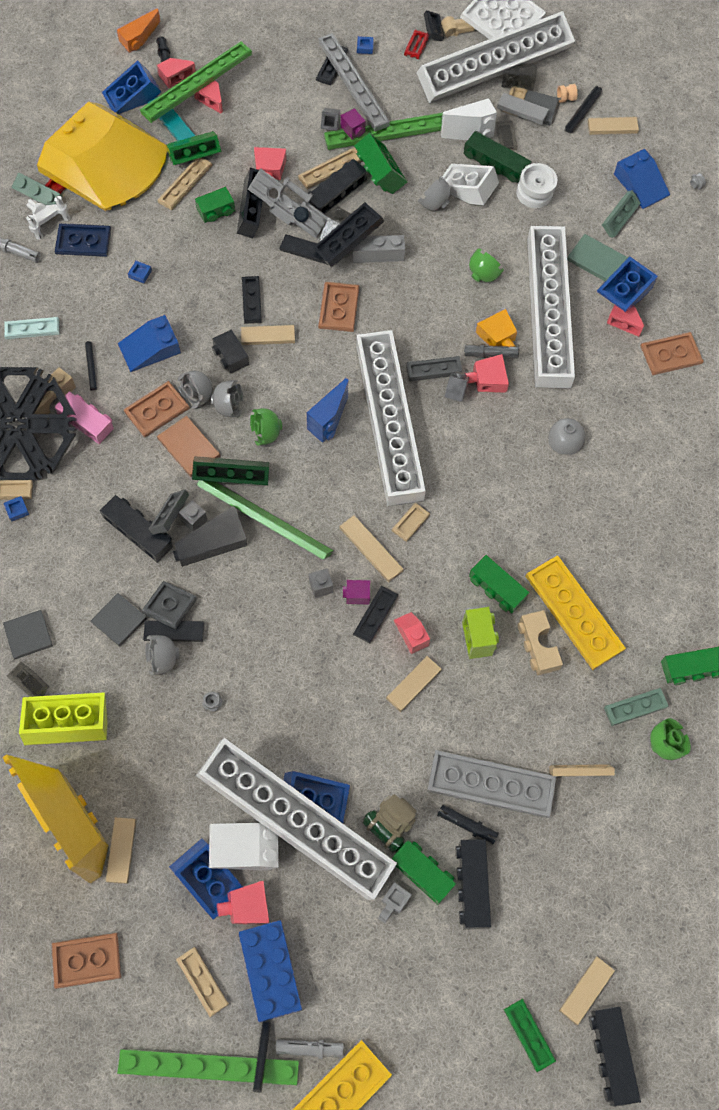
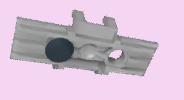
(284, 207)

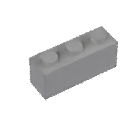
(380, 249)

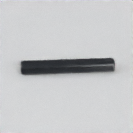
(583, 109)

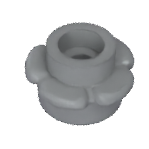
(697, 181)
(212, 696)

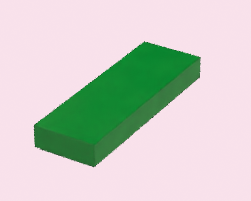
(529, 1035)

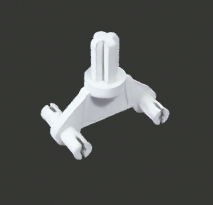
(43, 213)

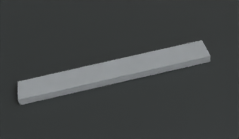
(354, 82)

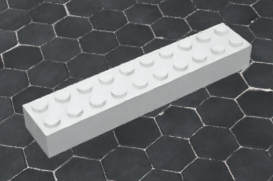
(495, 56)
(550, 307)
(390, 418)
(296, 819)

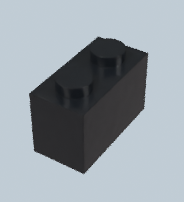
(230, 351)

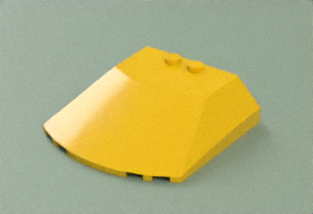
(102, 157)
(64, 814)

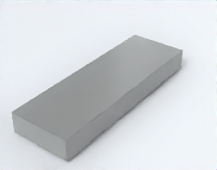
(522, 108)

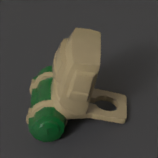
(391, 821)

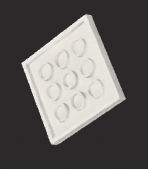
(501, 16)

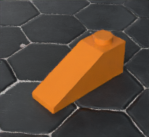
(137, 32)

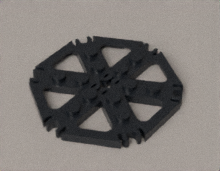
(35, 423)

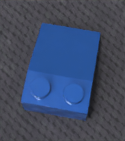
(131, 89)
(642, 176)
(628, 284)
(149, 344)
(326, 414)
(325, 793)
(204, 883)

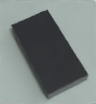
(433, 26)

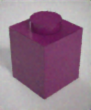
(353, 124)
(357, 592)

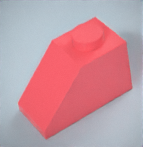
(175, 70)
(210, 96)
(627, 321)
(412, 632)

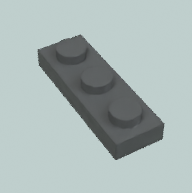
(433, 368)
(169, 512)

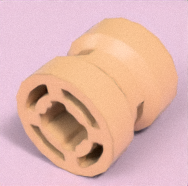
(567, 93)

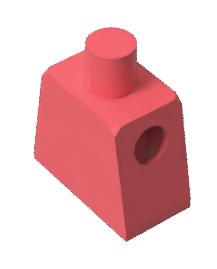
(270, 160)
(489, 375)
(246, 905)

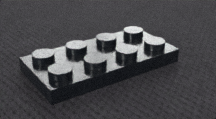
(348, 234)

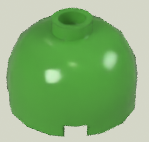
(484, 267)
(267, 424)
(669, 740)

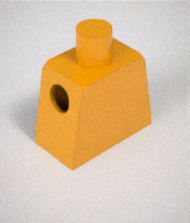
(497, 330)

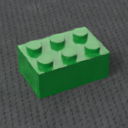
(380, 164)

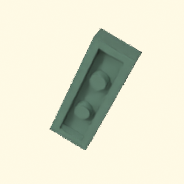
(35, 190)
(621, 214)
(636, 707)

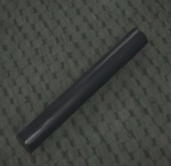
(91, 366)
(261, 1058)

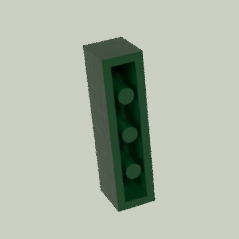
(491, 153)
(230, 470)

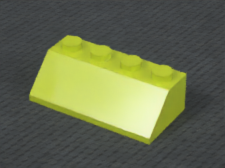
(63, 718)

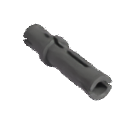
(490, 351)

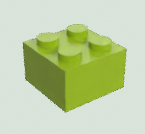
(479, 632)

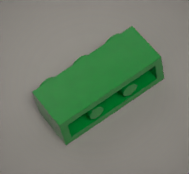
(193, 148)
(498, 584)
(691, 665)
(424, 871)

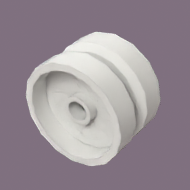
(536, 185)

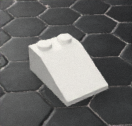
(465, 120)
(471, 182)
(242, 847)

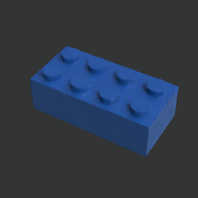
(270, 971)

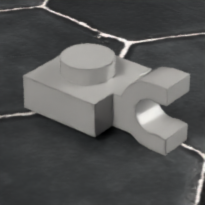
(395, 901)

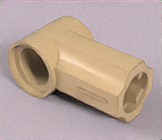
(453, 27)

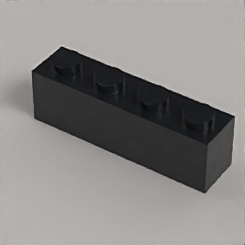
(338, 186)
(250, 208)
(136, 528)
(474, 884)
(615, 1057)

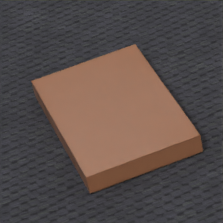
(339, 306)
(671, 353)
(156, 409)
(184, 442)
(86, 960)

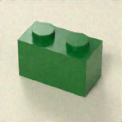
(215, 205)

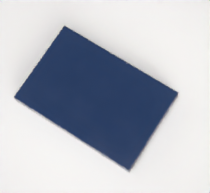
(82, 240)

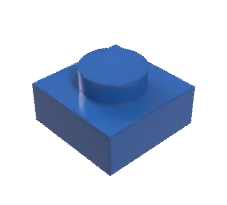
(365, 45)
(139, 272)
(16, 508)

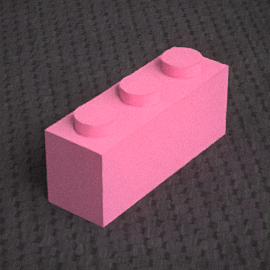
(88, 418)

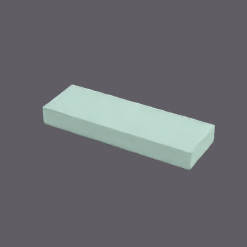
(31, 328)

